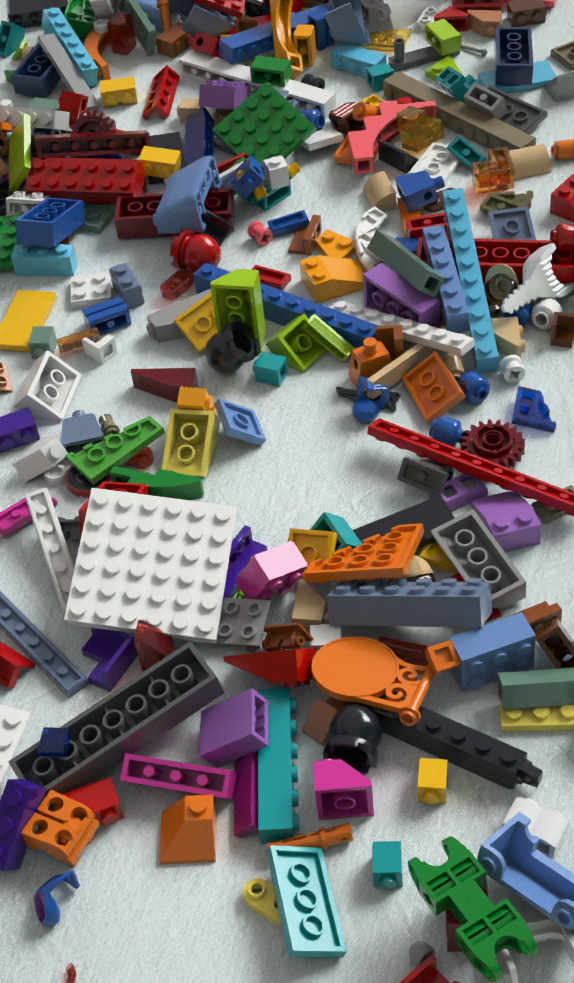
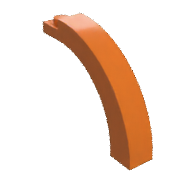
(95, 45)

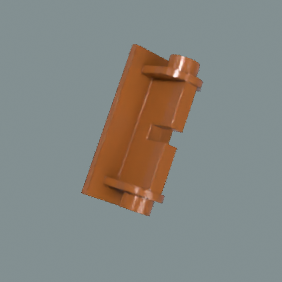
(285, 637)

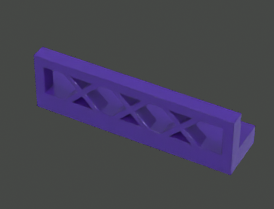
(239, 557)

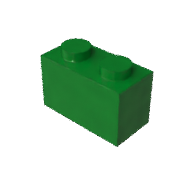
(271, 70)

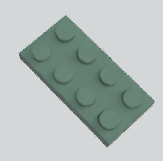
(143, 28)

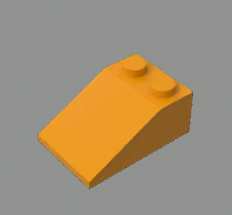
(330, 277)

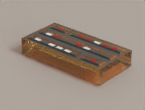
(74, 341)

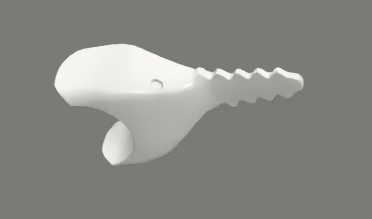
(537, 281)

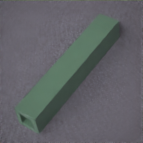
(406, 263)
(536, 688)

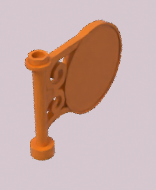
(367, 669)

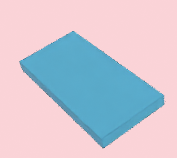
(541, 76)

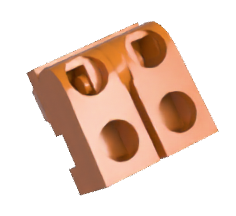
(61, 830)

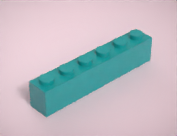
(277, 771)

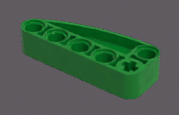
(80, 17)

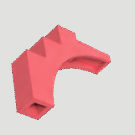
(364, 143)

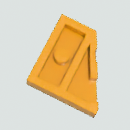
(335, 245)

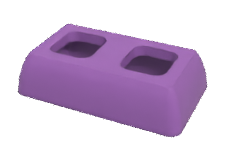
(463, 494)

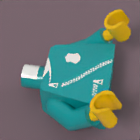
(267, 198)

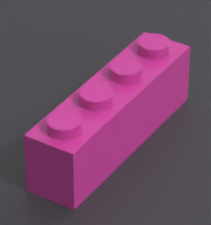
(178, 776)

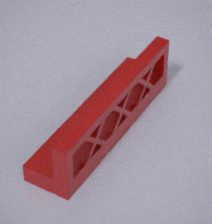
(161, 93)

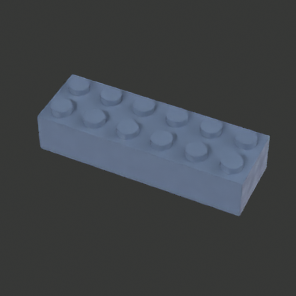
(410, 603)

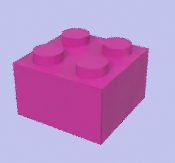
(272, 572)

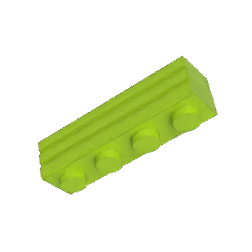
(328, 338)

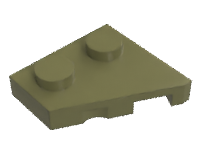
(506, 200)

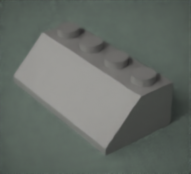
(479, 556)

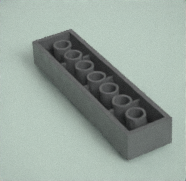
(124, 722)

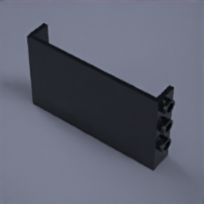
(29, 12)

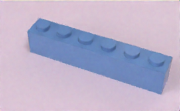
(450, 293)

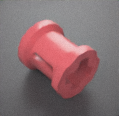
(258, 232)

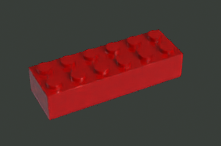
(86, 178)

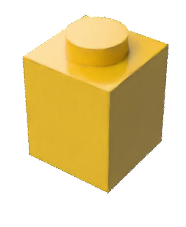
(432, 780)

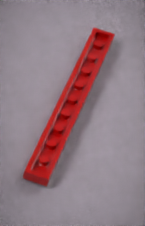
(474, 465)

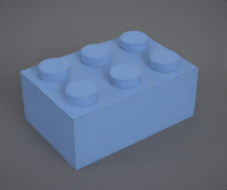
(493, 649)

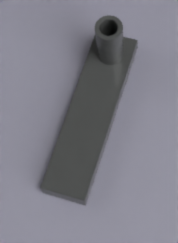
(407, 60)

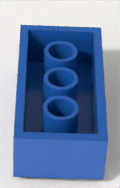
(49, 222)

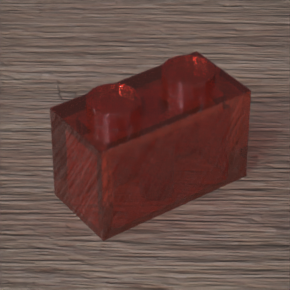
(122, 33)

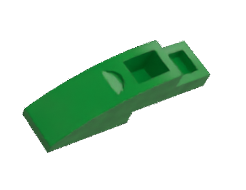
(163, 484)

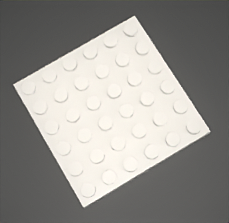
(151, 564)

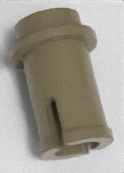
(108, 425)

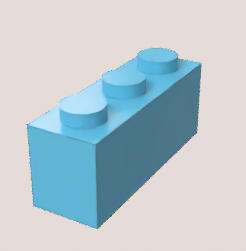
(355, 59)
(44, 261)

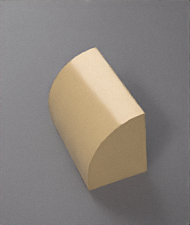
(530, 161)
(380, 192)

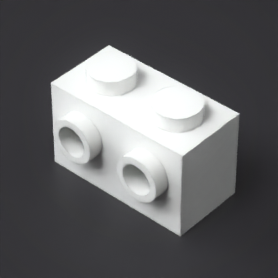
(20, 202)

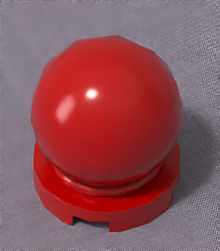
(194, 250)

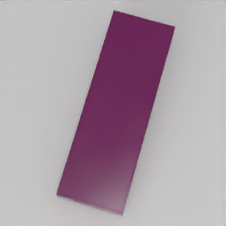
(246, 795)

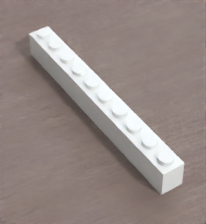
(208, 67)

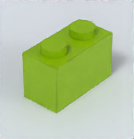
(443, 37)

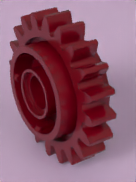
(92, 123)
(494, 442)

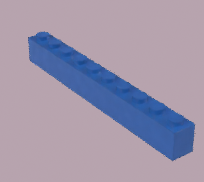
(283, 307)

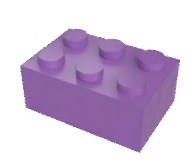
(223, 94)

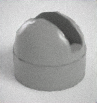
(420, 951)

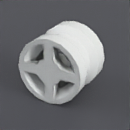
(512, 368)

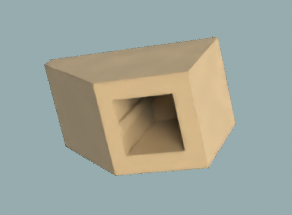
(508, 336)

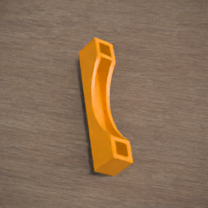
(282, 35)

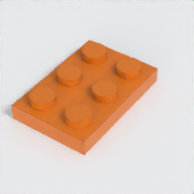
(433, 387)

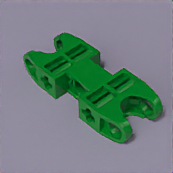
(484, 926)

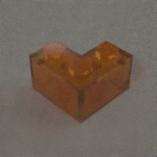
(495, 173)

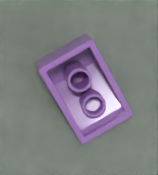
(509, 520)

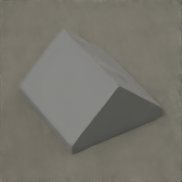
(561, 87)

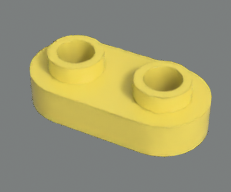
(263, 902)

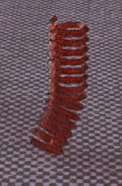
(71, 973)

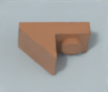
(319, 718)

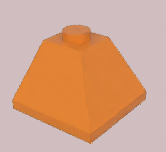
(189, 831)

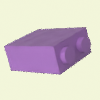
(234, 728)

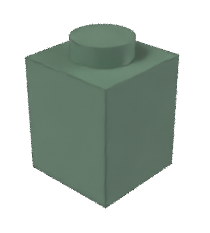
(41, 340)

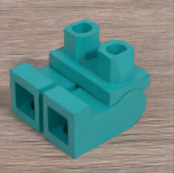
(455, 83)

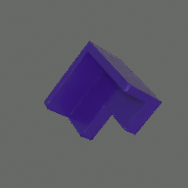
(114, 653)

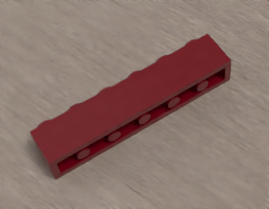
(91, 143)

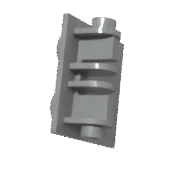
(243, 622)

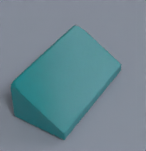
(465, 151)

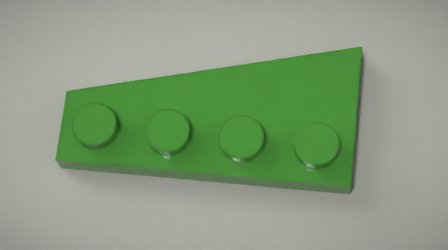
(98, 459)

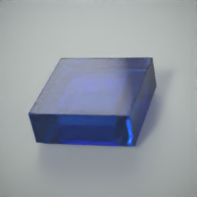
(54, 742)

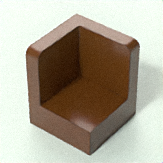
(562, 330)

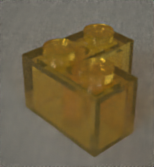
(418, 129)

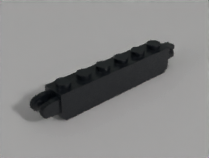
(462, 747)

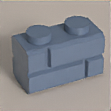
(126, 285)

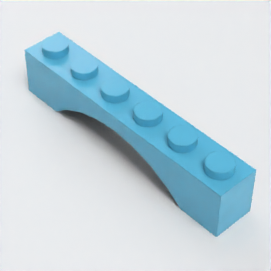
(55, 22)

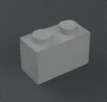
(486, 101)

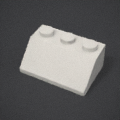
(48, 388)

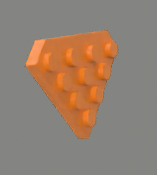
(373, 559)

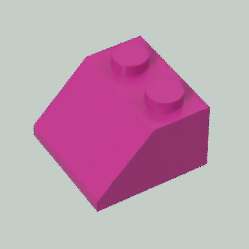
(341, 791)

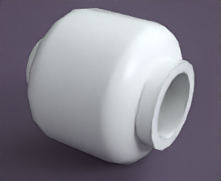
(543, 313)

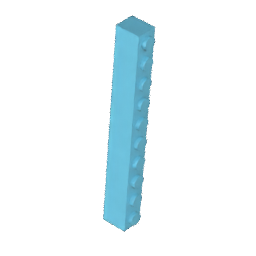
(468, 269)

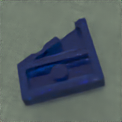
(531, 410)

